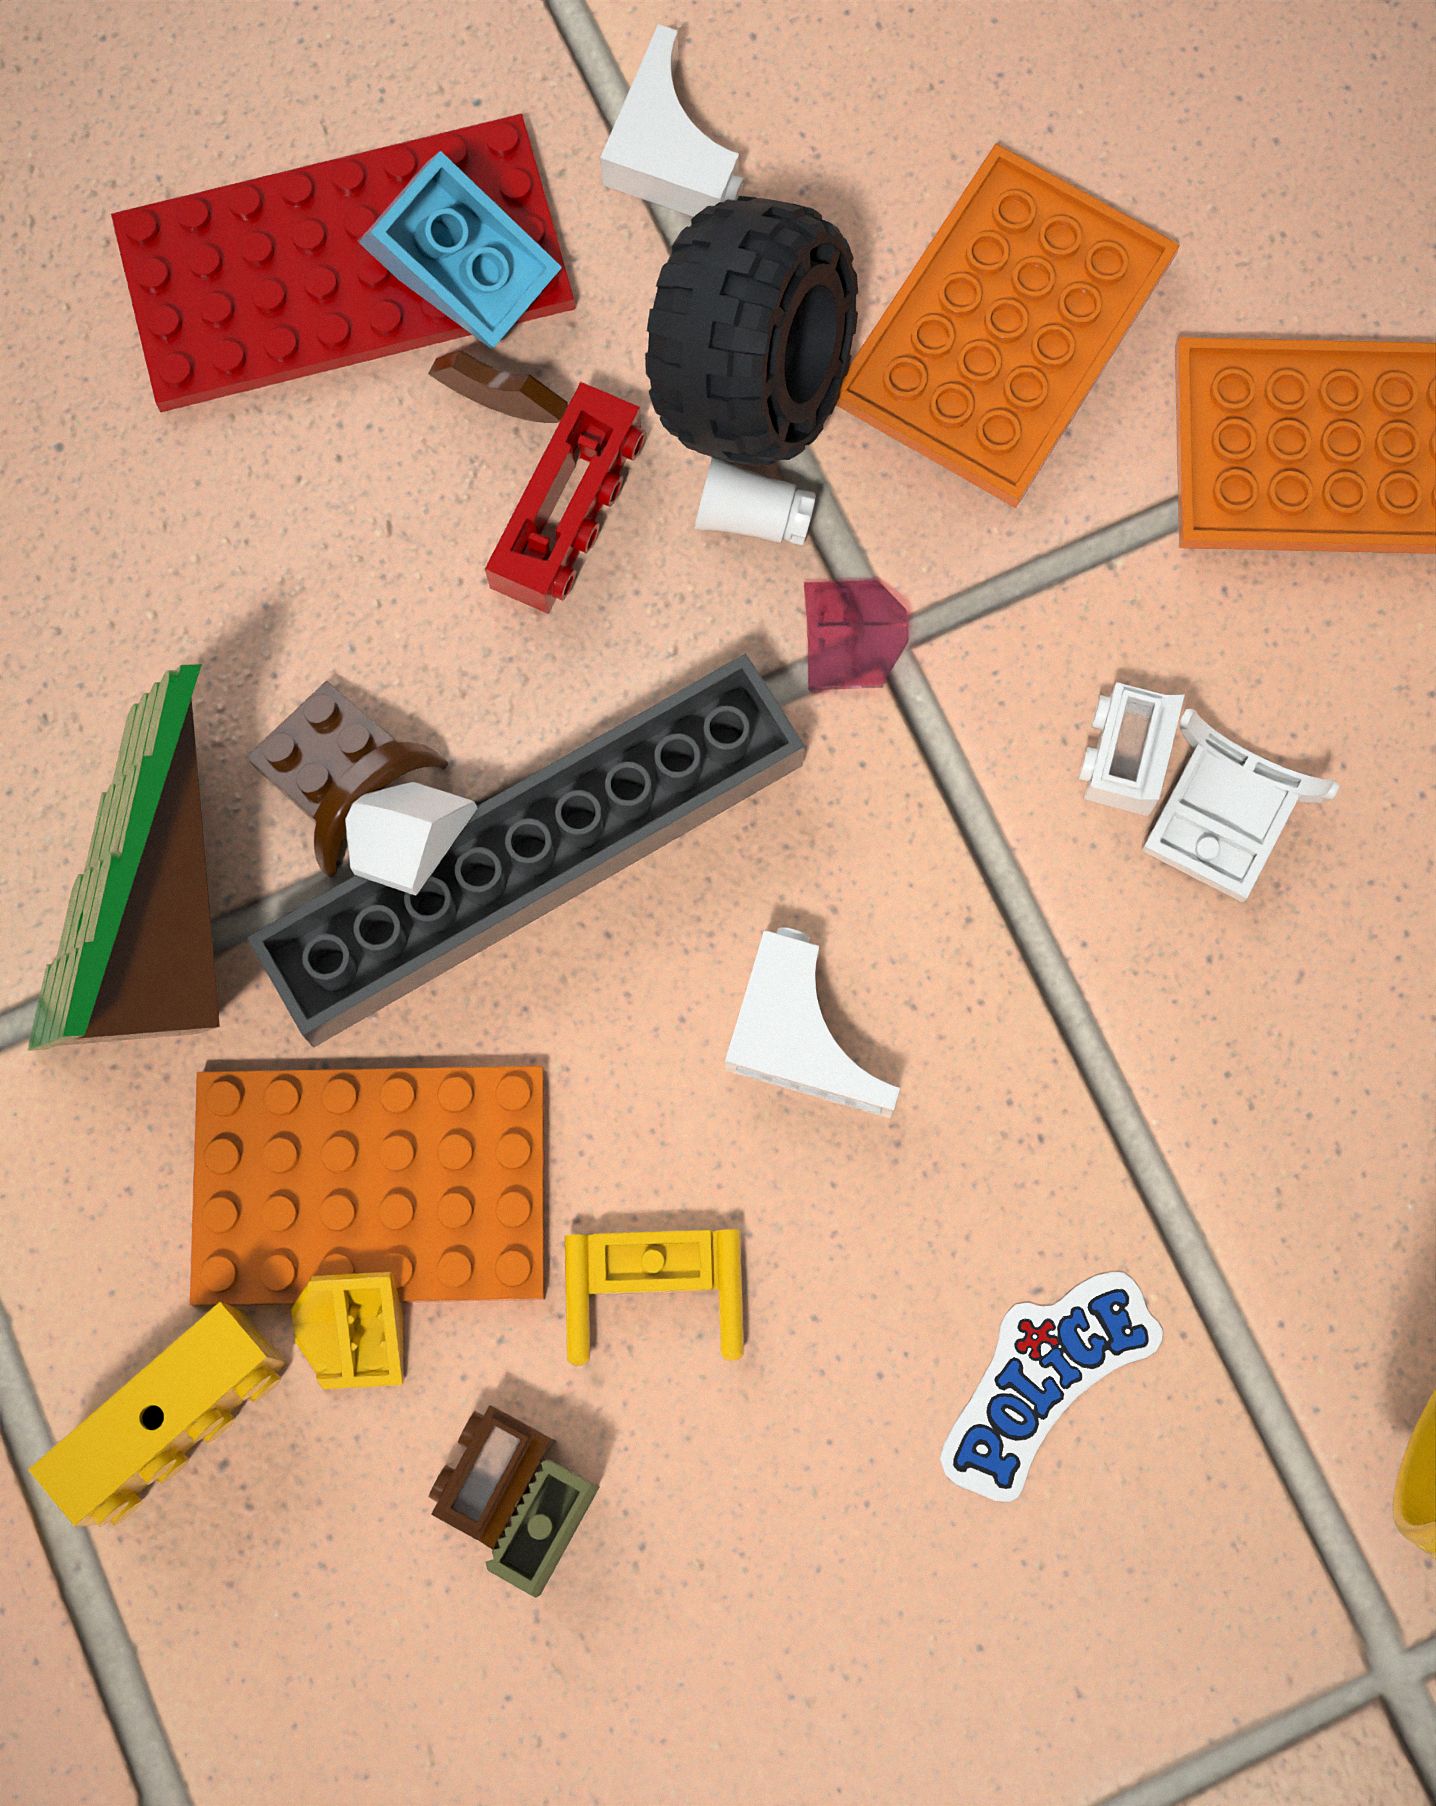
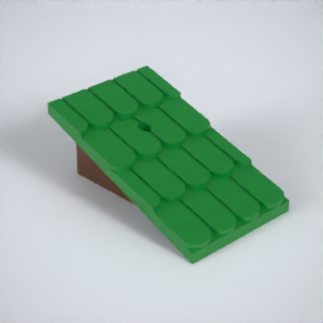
(139, 917)

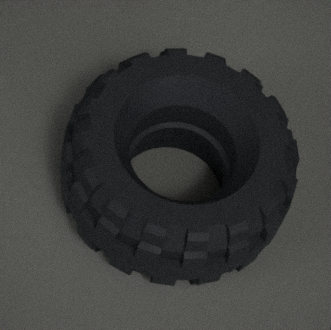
(752, 330)

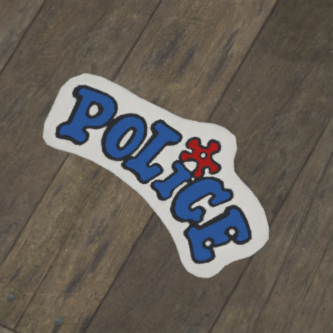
(1037, 1371)

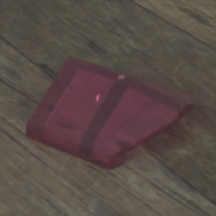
(852, 634)

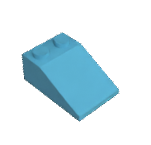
(460, 251)

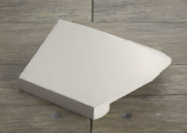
(404, 833)

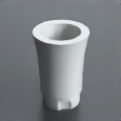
(753, 504)

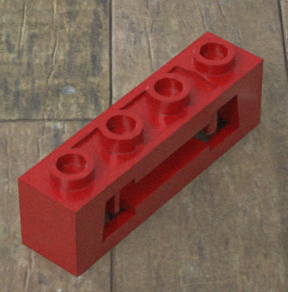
(528, 575)

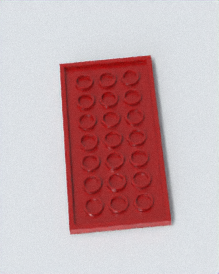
(271, 272)

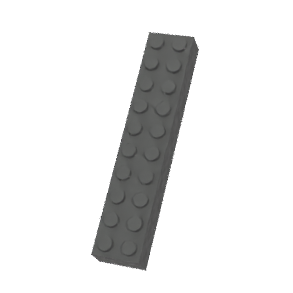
(533, 850)

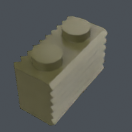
(542, 1528)

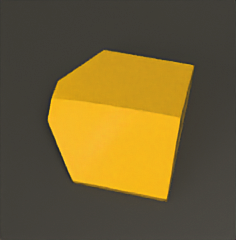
(351, 1330)

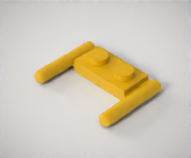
(653, 1265)

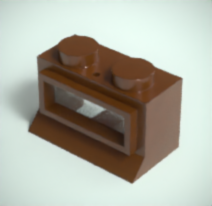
(490, 1475)

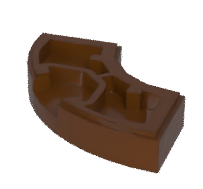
(499, 390)

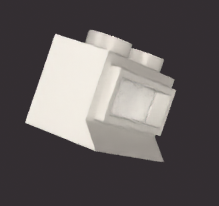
(1131, 748)

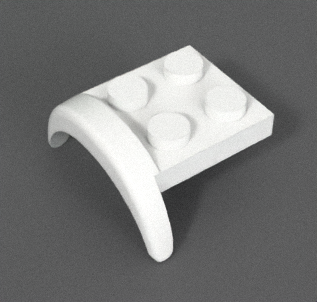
(1228, 810)

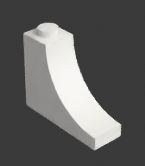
(657, 147)
(784, 1035)

